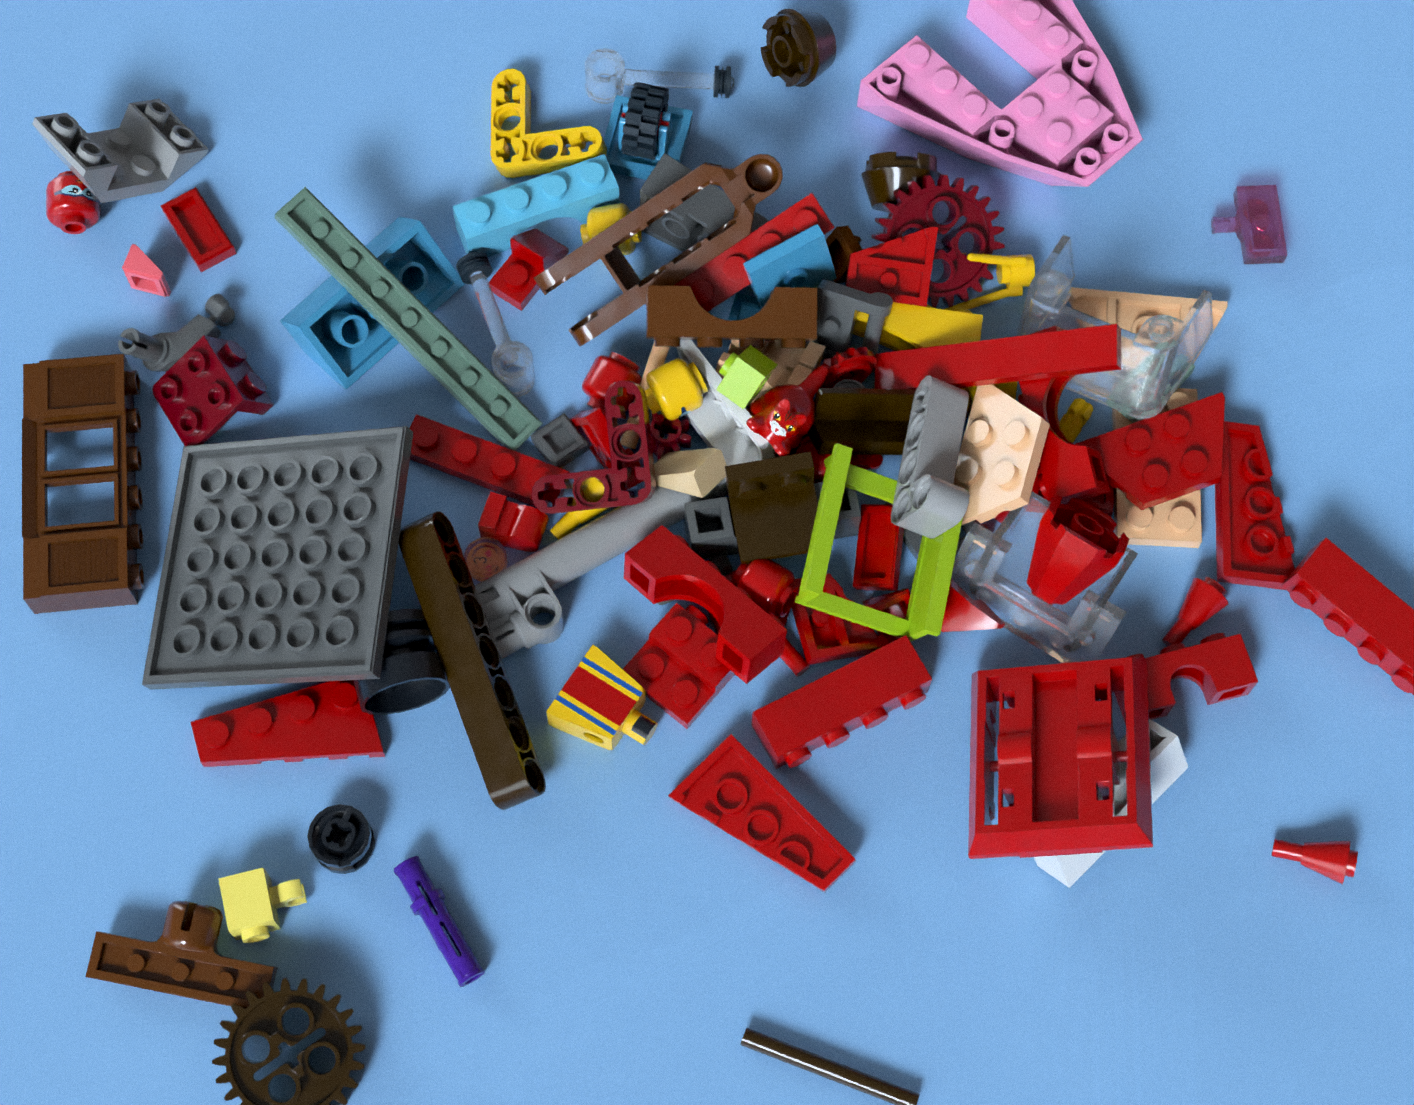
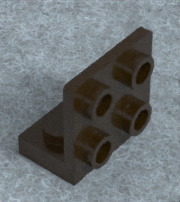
(772, 506)

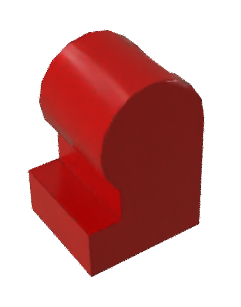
(512, 524)

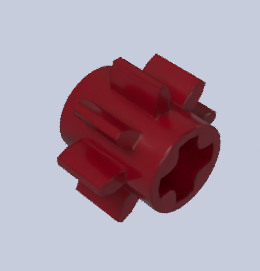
(675, 439)

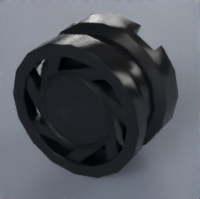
(341, 838)

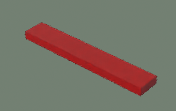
(1004, 359)

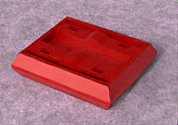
(1054, 756)

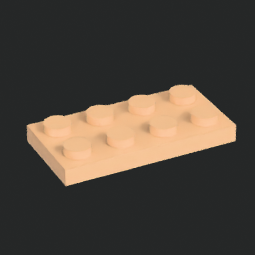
(1166, 524)

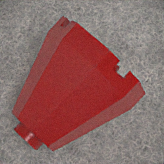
(1072, 550)

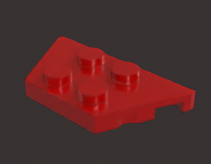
(1165, 453)

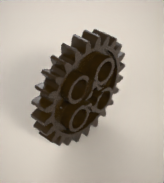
(266, 1019)

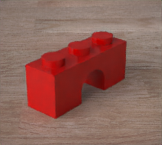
(1216, 665)

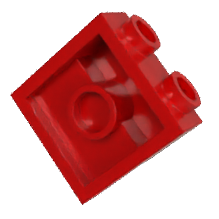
(680, 665)

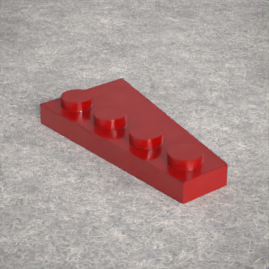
(1247, 514)
(290, 728)
(753, 807)

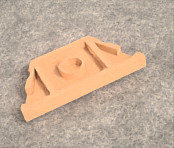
(1133, 309)
(999, 454)

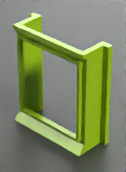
(932, 569)

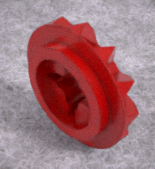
(851, 364)

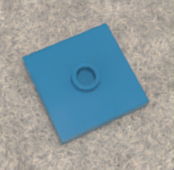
(793, 263)

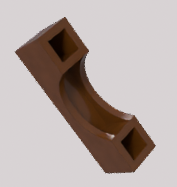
(676, 316)

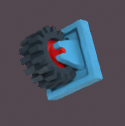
(644, 130)

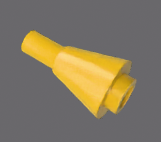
(593, 491)

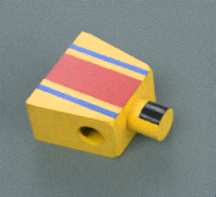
(601, 704)

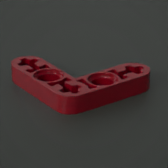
(615, 477)

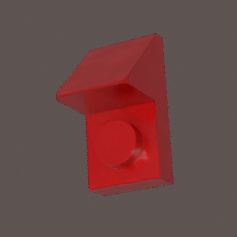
(530, 256)

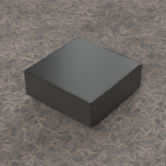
(560, 442)

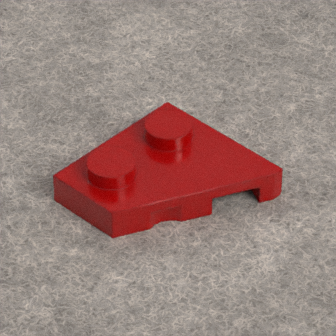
(896, 267)
(595, 427)
(831, 637)

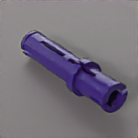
(413, 876)

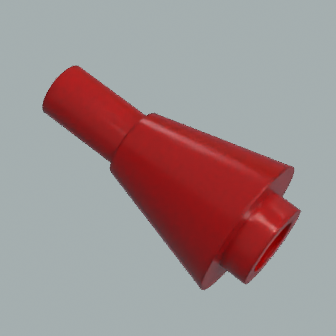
(1200, 604)
(1327, 858)

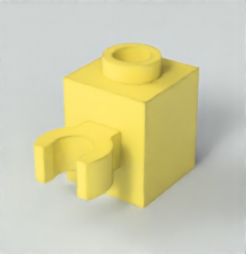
(253, 903)

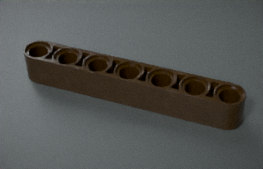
(471, 661)

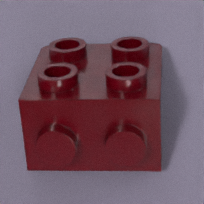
(209, 388)

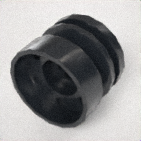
(409, 669)

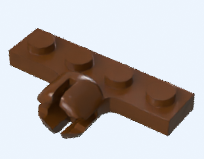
(181, 960)

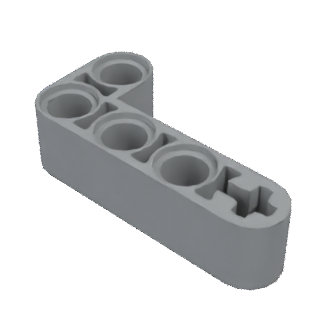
(925, 489)

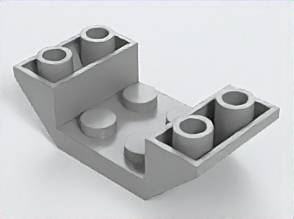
(129, 161)

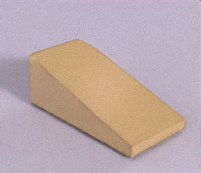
(691, 471)

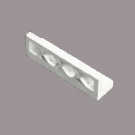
(719, 419)

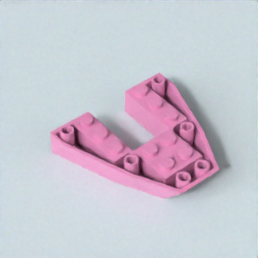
(1055, 132)

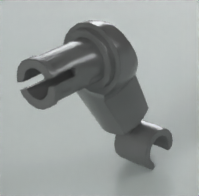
(165, 349)

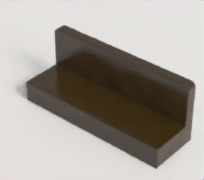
(861, 419)

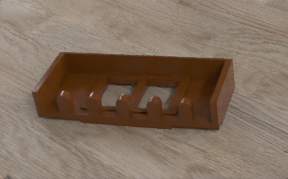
(84, 561)

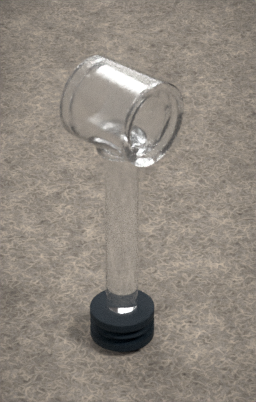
(611, 63)
(475, 270)

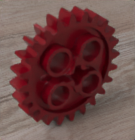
(915, 212)

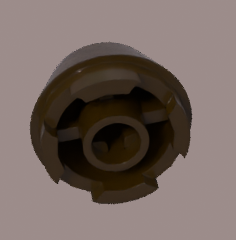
(798, 46)
(890, 172)

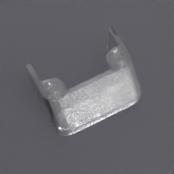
(1150, 360)

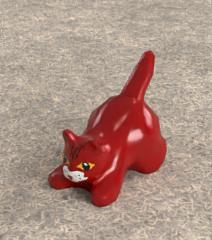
(786, 412)

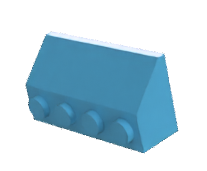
(342, 332)

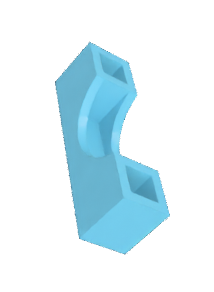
(571, 192)

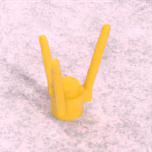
(1013, 271)

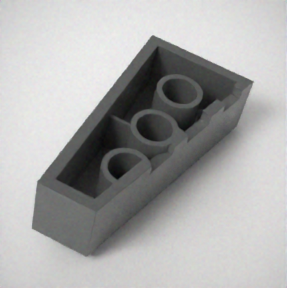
(694, 217)

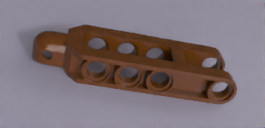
(743, 185)

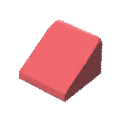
(144, 274)

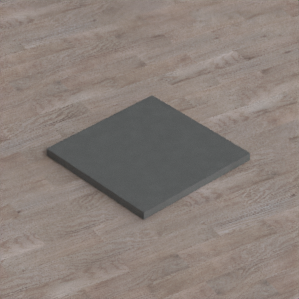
(280, 560)

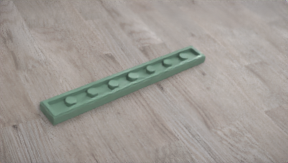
(408, 320)

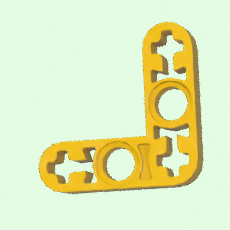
(528, 144)

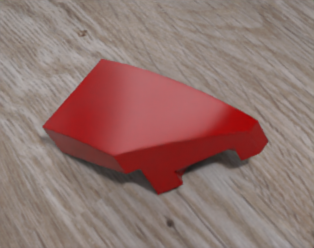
(967, 614)

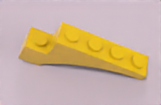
(926, 326)

